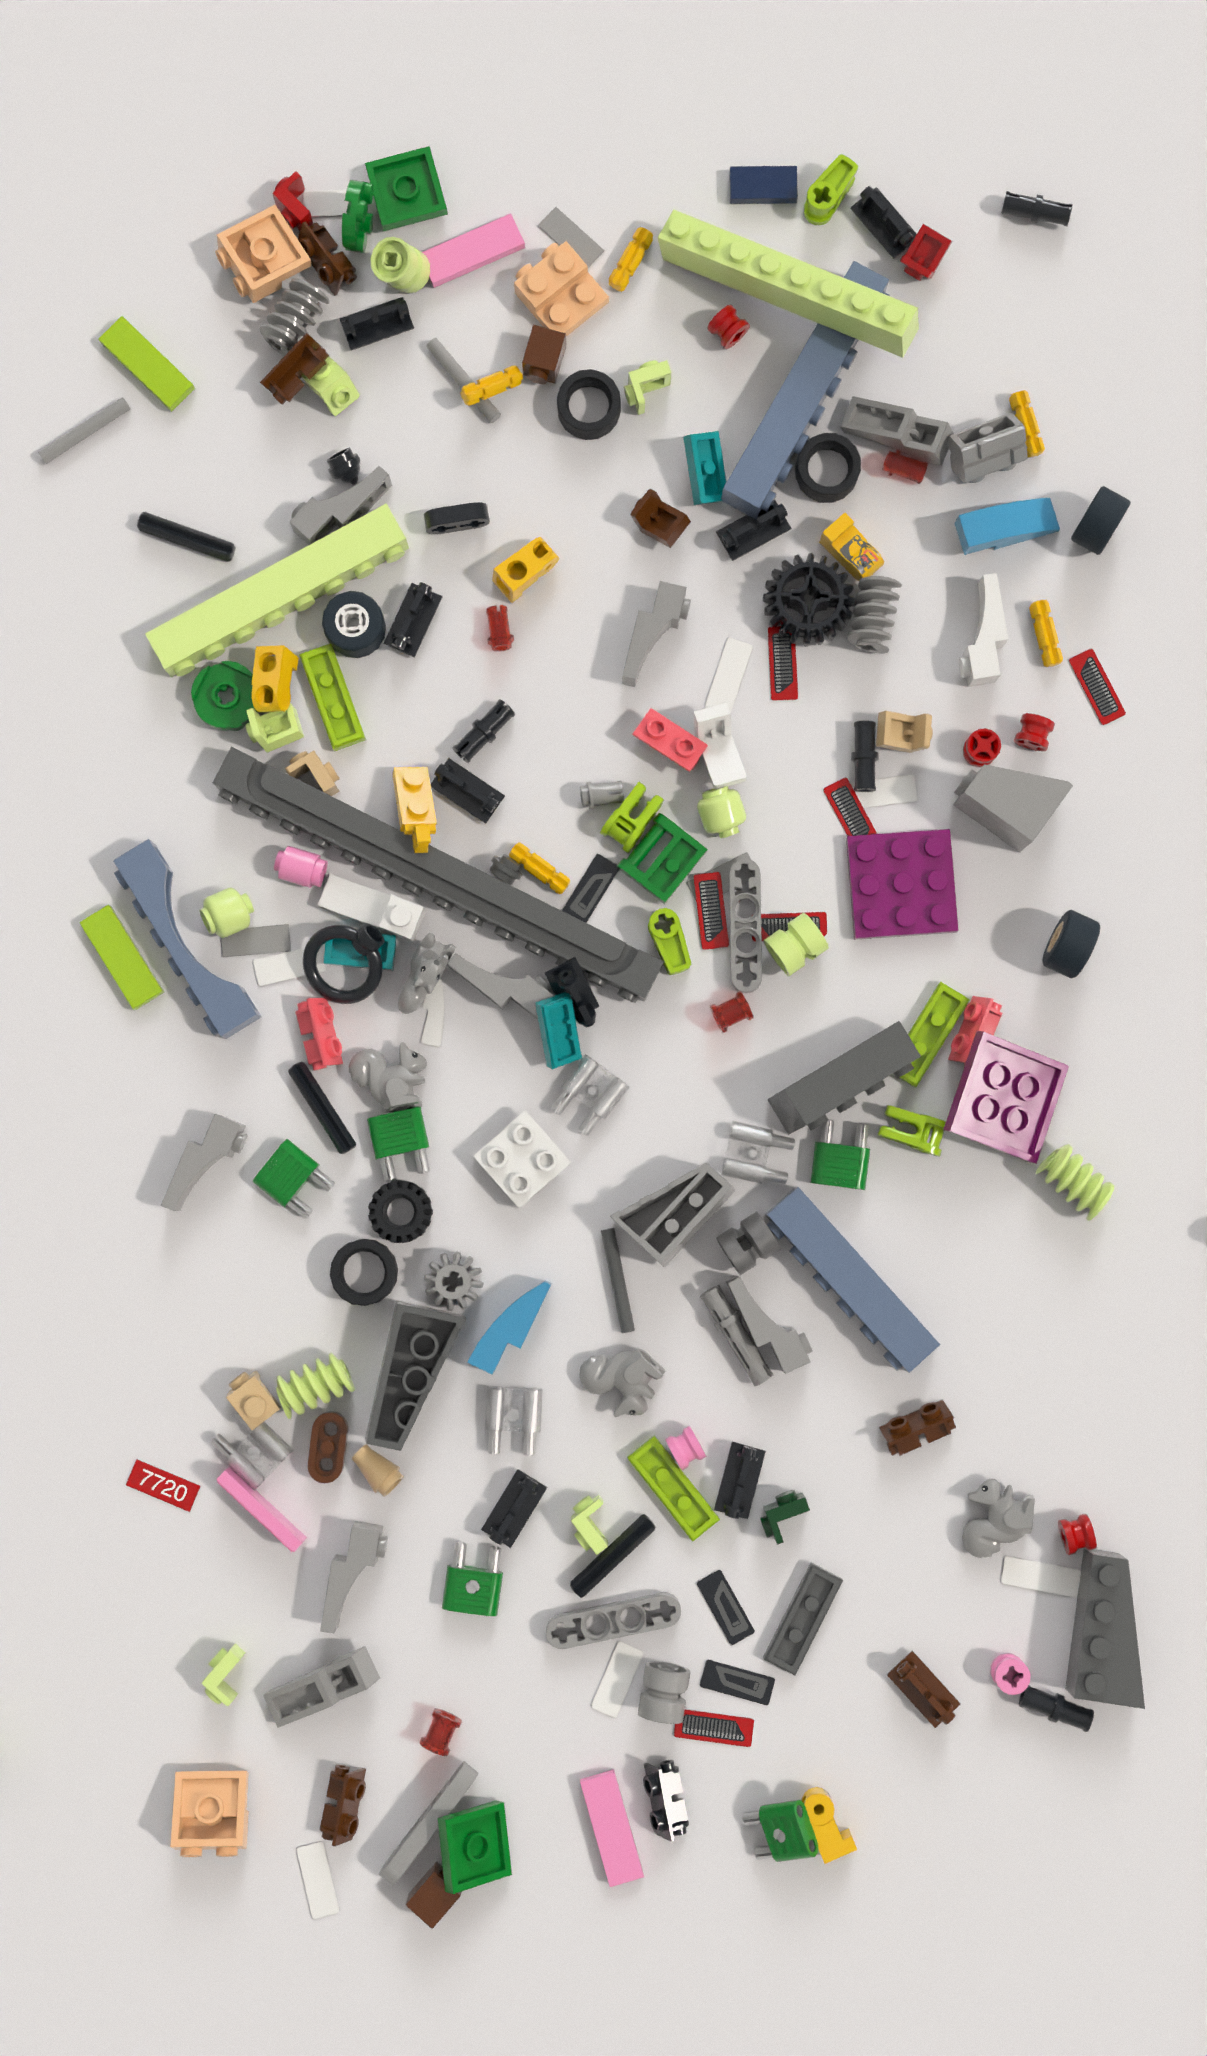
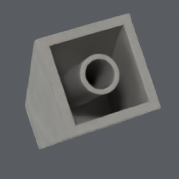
(1010, 802)

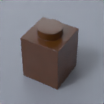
(544, 355)
(429, 1897)

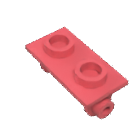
(670, 740)
(979, 1015)
(317, 1018)

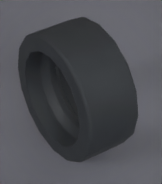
(583, 379)
(832, 442)
(337, 1272)

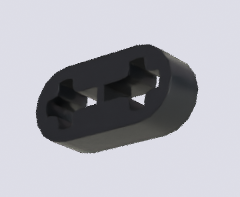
(456, 518)

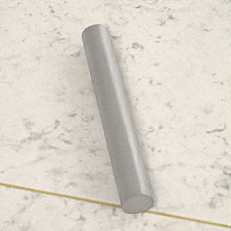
(461, 377)
(84, 430)

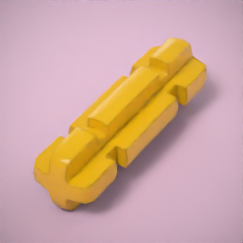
(630, 259)
(491, 385)
(1020, 403)
(1046, 633)
(539, 868)

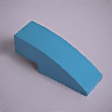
(1006, 524)
(509, 1328)

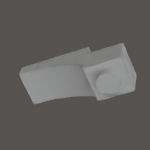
(898, 428)
(318, 518)
(649, 627)
(503, 989)
(221, 1140)
(787, 1345)
(364, 1549)
(322, 1687)

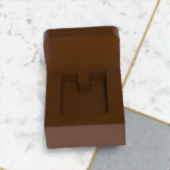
(659, 519)

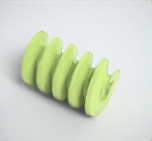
(1077, 1180)
(313, 1384)

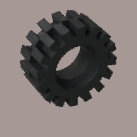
(381, 1201)

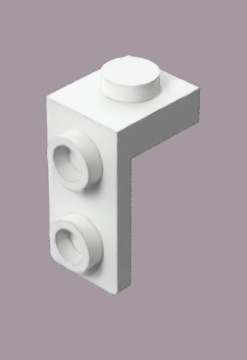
(721, 756)

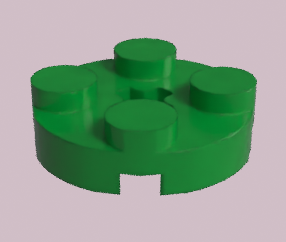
(357, 220)
(208, 703)

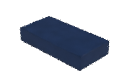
(763, 184)

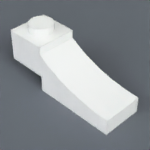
(981, 660)
(372, 907)

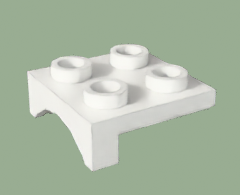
(522, 1159)

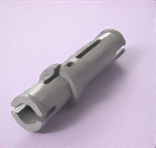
(732, 1328)

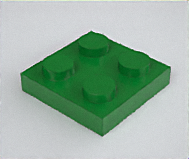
(406, 188)
(474, 1846)

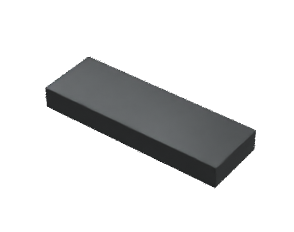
(803, 1618)

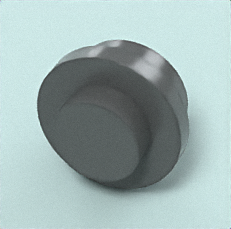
(505, 869)

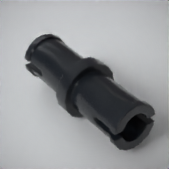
(1037, 208)
(483, 731)
(864, 756)
(1056, 1708)

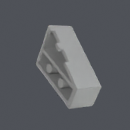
(675, 1213)

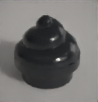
(345, 466)

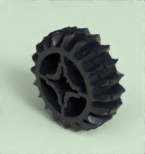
(823, 599)

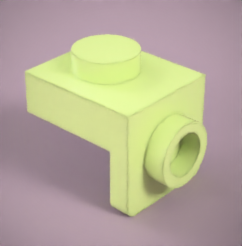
(646, 379)
(333, 387)
(274, 728)
(588, 1533)
(222, 1664)

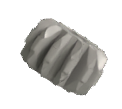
(460, 1290)

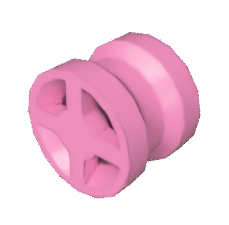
(685, 1448)
(1006, 1667)

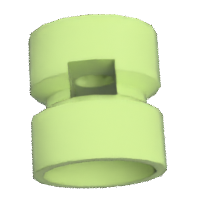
(400, 265)
(797, 943)

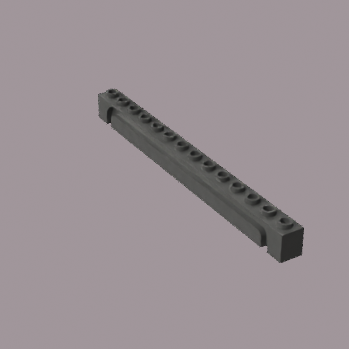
(437, 874)

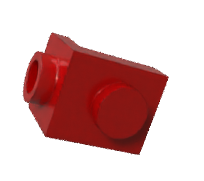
(286, 200)
(925, 253)

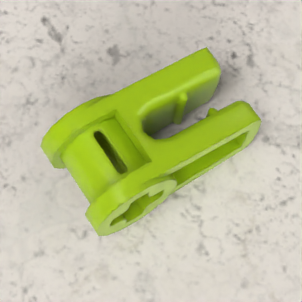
(829, 190)
(629, 830)
(670, 946)
(923, 1126)

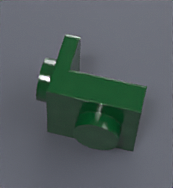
(786, 1506)

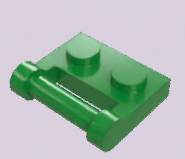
(670, 866)

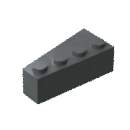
(844, 1078)
(410, 1365)
(1104, 1635)

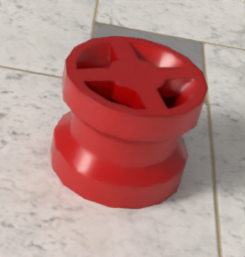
(728, 326)
(1034, 732)
(987, 742)
(1077, 1534)

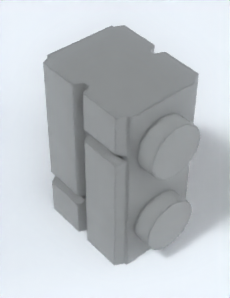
(988, 448)

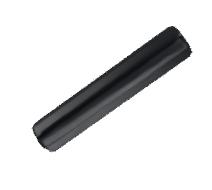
(186, 536)
(322, 1107)
(612, 1555)

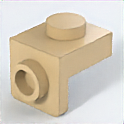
(904, 731)
(323, 774)
(252, 1399)

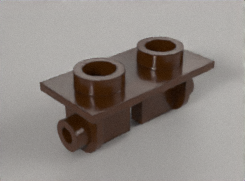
(330, 268)
(304, 358)
(931, 1419)
(924, 1690)
(341, 1820)

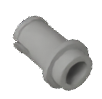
(599, 794)

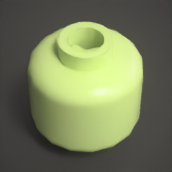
(721, 811)
(226, 912)

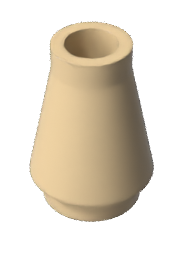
(378, 1471)

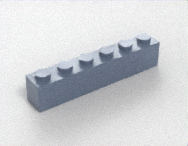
(852, 1280)

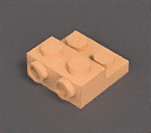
(261, 253)
(560, 289)
(210, 1812)

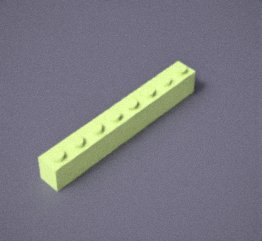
(789, 283)
(278, 591)

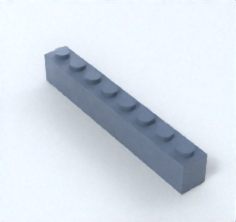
(794, 410)

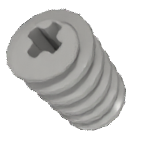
(292, 314)
(871, 613)

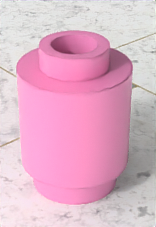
(300, 867)

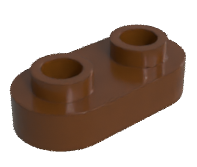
(327, 1446)

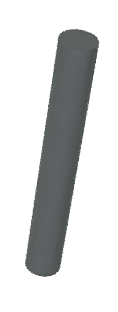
(617, 1280)

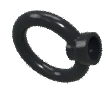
(365, 941)

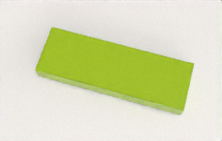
(146, 363)
(332, 697)
(121, 957)
(933, 1028)
(673, 1488)

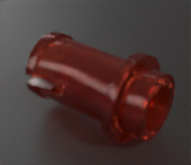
(904, 466)
(500, 636)

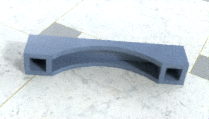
(150, 881)

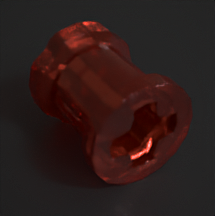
(731, 1012)
(440, 1732)

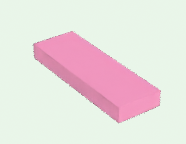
(474, 250)
(261, 1510)
(611, 1828)

